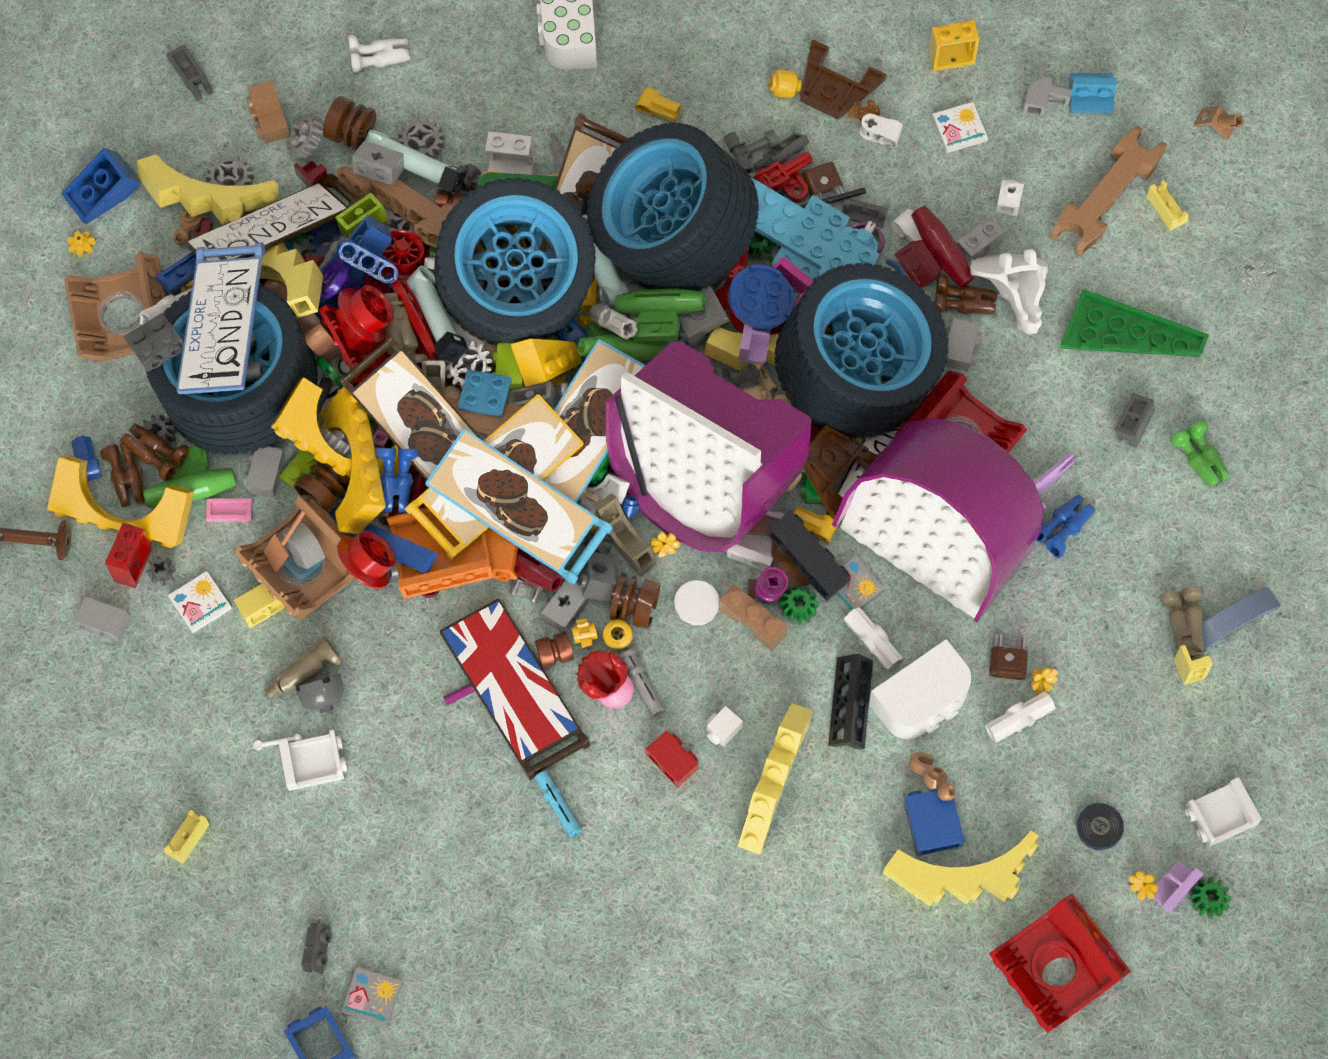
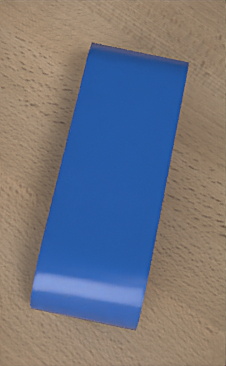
(373, 269)

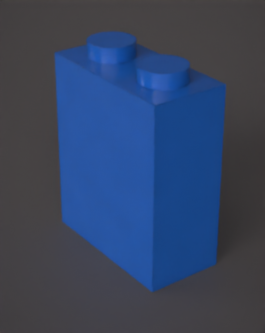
(933, 822)

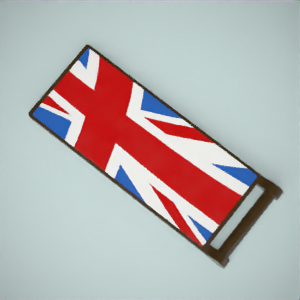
(513, 686)

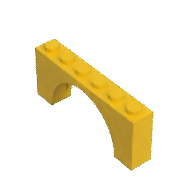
(299, 423)
(365, 493)
(73, 498)

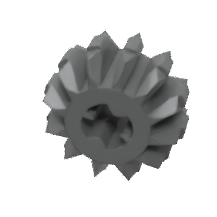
(164, 427)

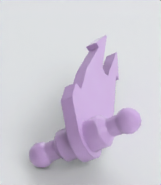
(1053, 474)

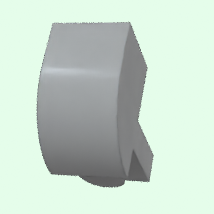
(1042, 92)
(303, 546)

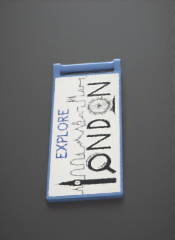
(220, 320)

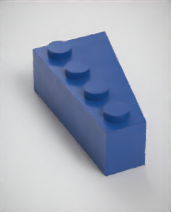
(370, 234)

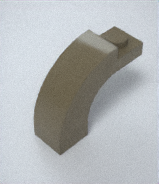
(623, 536)

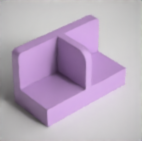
(754, 345)
(1176, 885)

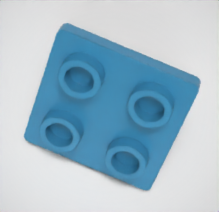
(1092, 92)
(484, 393)

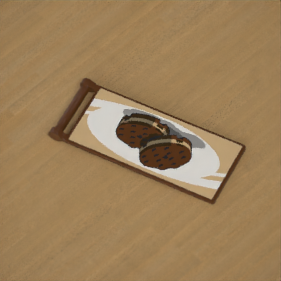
(582, 163)

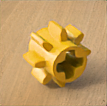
(584, 633)

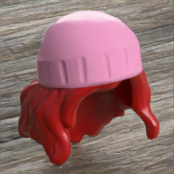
(605, 678)

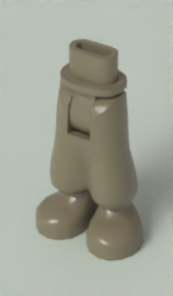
(402, 331)
(1188, 622)
(304, 668)

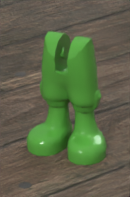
(1207, 462)

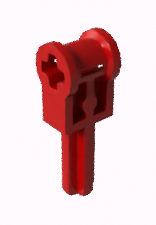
(778, 176)

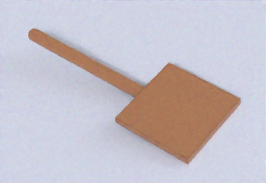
(276, 551)

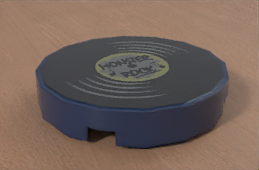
(1100, 826)

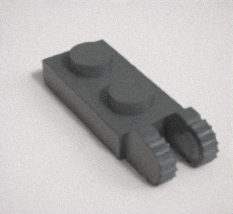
(188, 70)

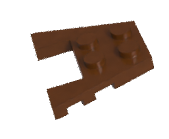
(831, 91)
(828, 459)
(779, 559)

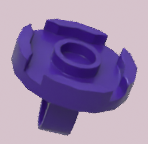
(335, 278)

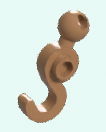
(188, 225)
(933, 776)

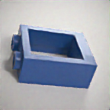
(315, 1016)

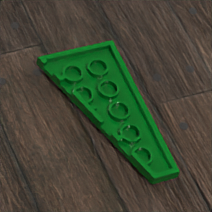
(1117, 327)

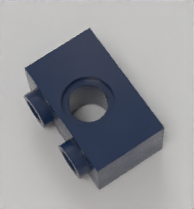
(324, 233)

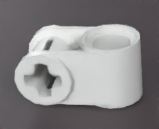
(882, 131)

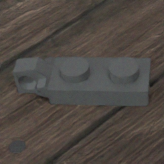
(780, 153)

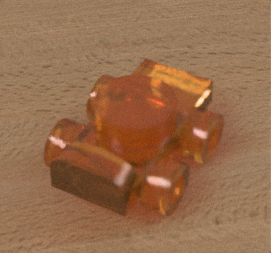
(859, 112)

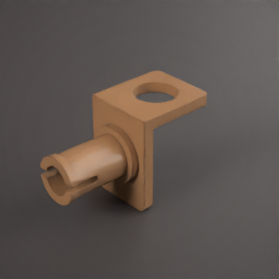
(1220, 120)

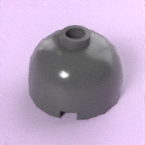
(321, 693)

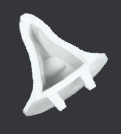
(1019, 282)

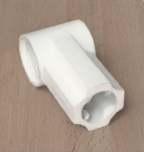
(905, 226)

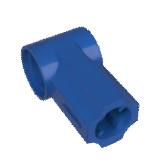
(84, 450)

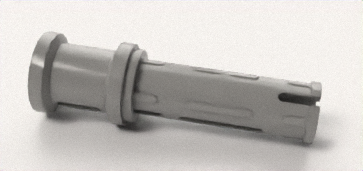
(637, 674)

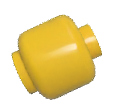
(784, 83)
(613, 627)

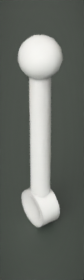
(258, 744)

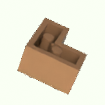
(266, 109)

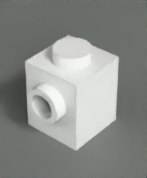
(1009, 197)
(723, 726)

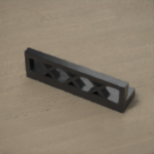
(855, 700)

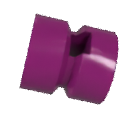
(770, 585)

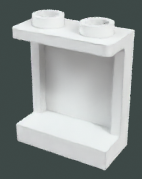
(510, 153)
(755, 549)
(312, 761)
(1222, 813)

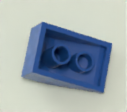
(101, 185)

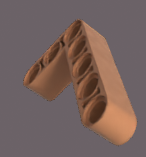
(315, 332)

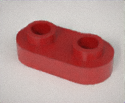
(796, 183)

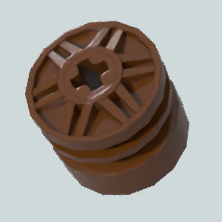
(348, 122)
(323, 485)
(634, 600)

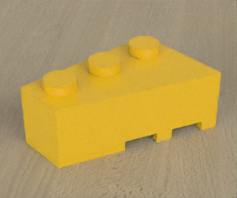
(544, 359)

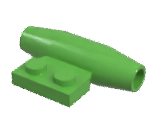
(659, 310)
(638, 350)
(195, 477)

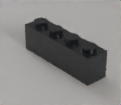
(808, 555)

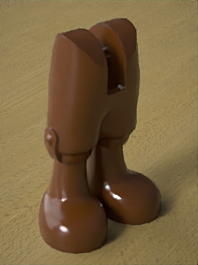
(971, 299)
(150, 444)
(124, 480)

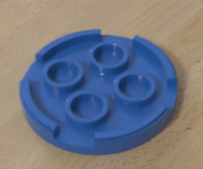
(761, 297)

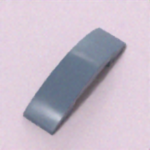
(1238, 615)

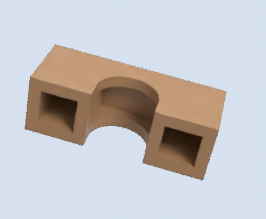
(743, 608)

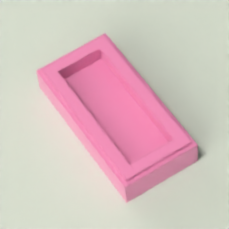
(229, 509)

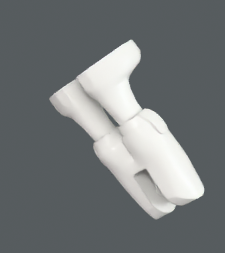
(384, 53)

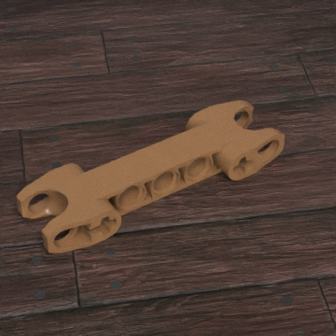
(1130, 162)
(402, 200)

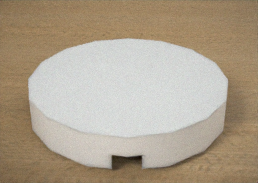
(696, 602)

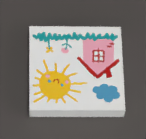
(960, 127)
(199, 602)

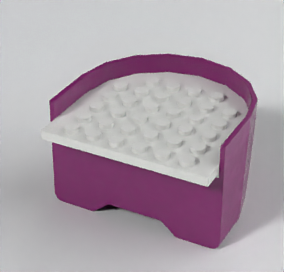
(704, 449)
(946, 511)

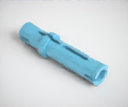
(544, 781)

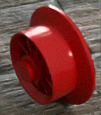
(405, 252)
(366, 312)
(367, 558)

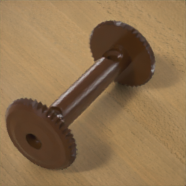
(62, 542)

